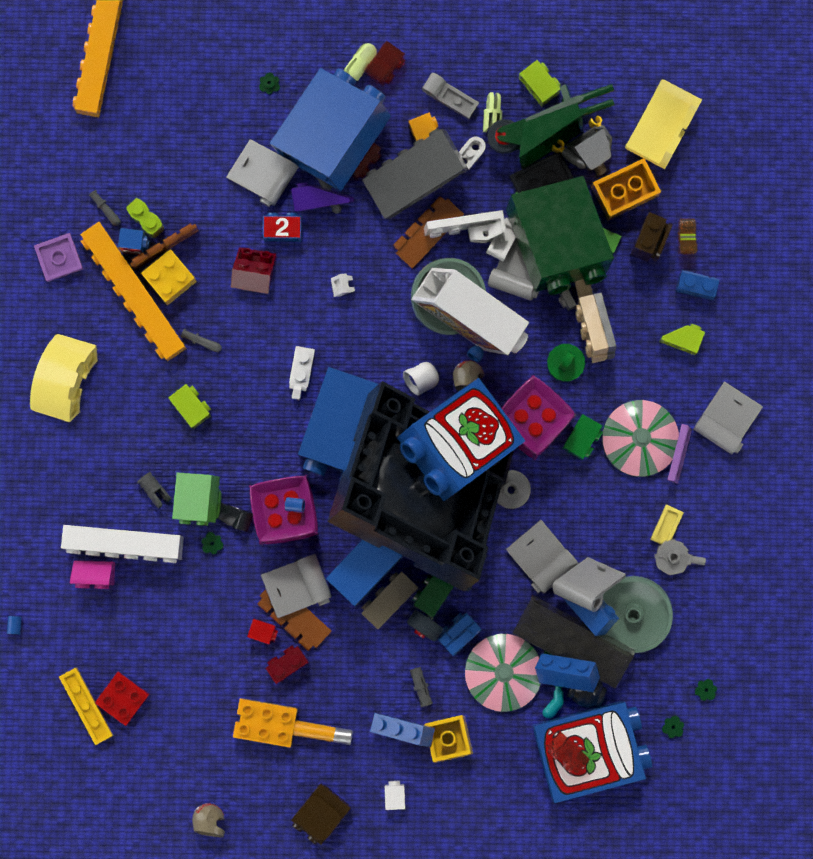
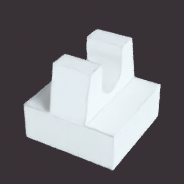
(340, 285)

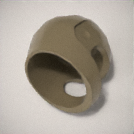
(466, 373)
(205, 820)

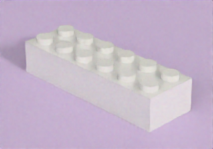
(122, 542)

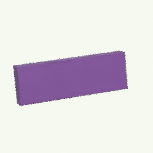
(679, 455)

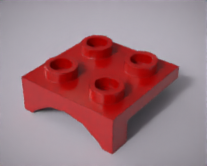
(122, 698)

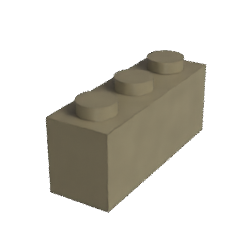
(388, 599)

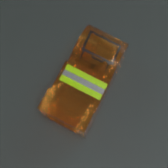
(687, 236)

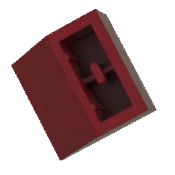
(253, 270)

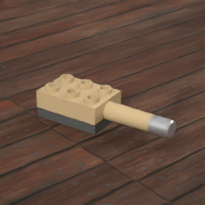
(594, 324)

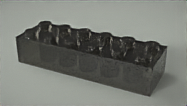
(571, 638)

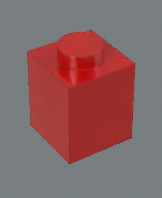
(262, 631)

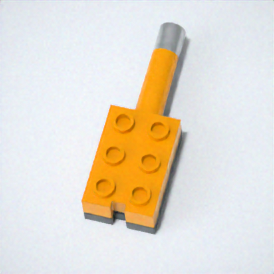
(278, 725)

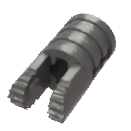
(151, 486)

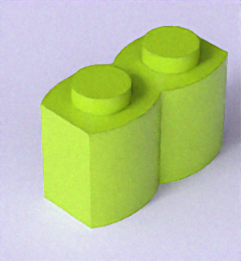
(149, 221)

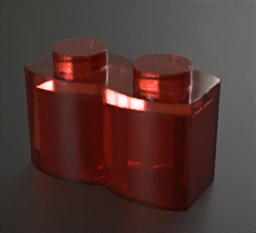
(385, 63)

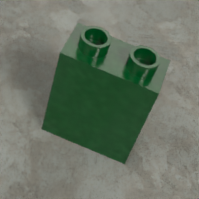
(560, 235)

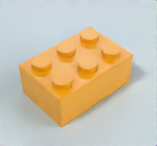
(626, 189)

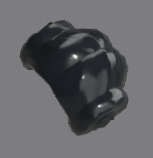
(588, 699)

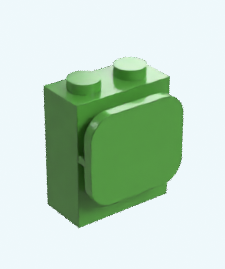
(196, 498)

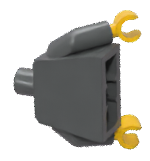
(588, 149)

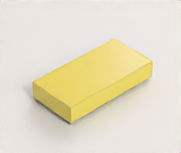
(666, 524)

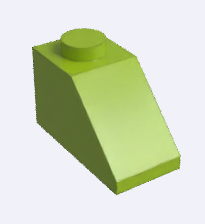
(685, 338)

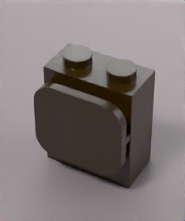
(651, 238)
(320, 814)

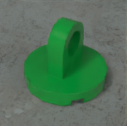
(566, 362)

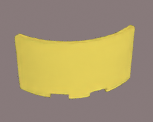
(662, 124)
(59, 376)

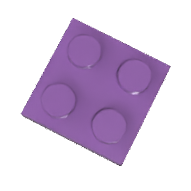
(58, 257)

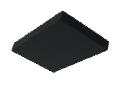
(542, 173)

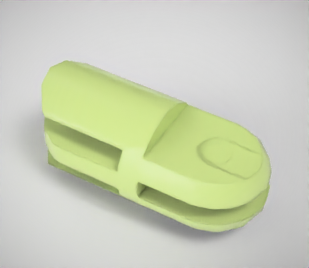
(361, 60)
(493, 111)

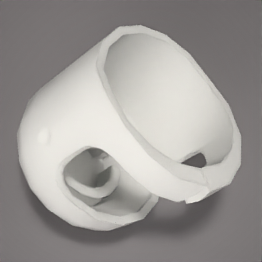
(424, 375)

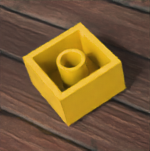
(169, 277)
(450, 739)

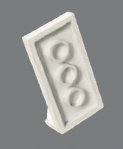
(478, 224)

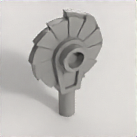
(674, 558)

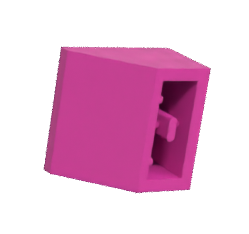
(93, 573)

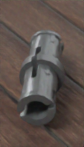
(421, 686)

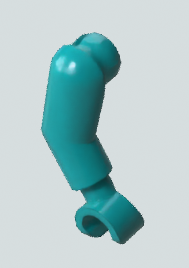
(555, 705)

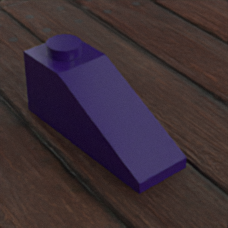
(314, 196)

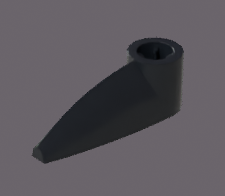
(235, 517)

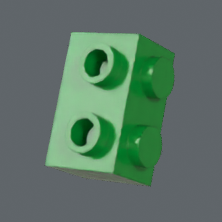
(582, 437)

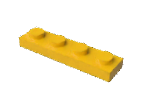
(86, 706)

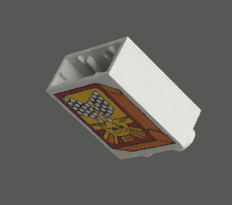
(471, 311)

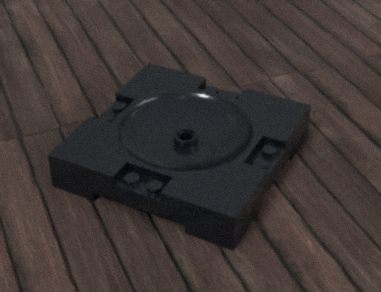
(389, 505)

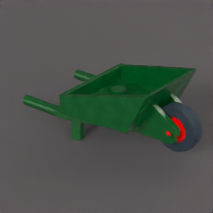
(542, 130)

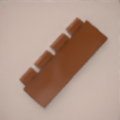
(418, 244)
(159, 249)
(300, 622)

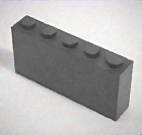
(414, 173)

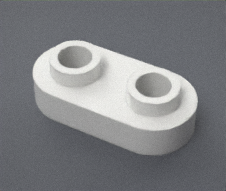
(472, 155)

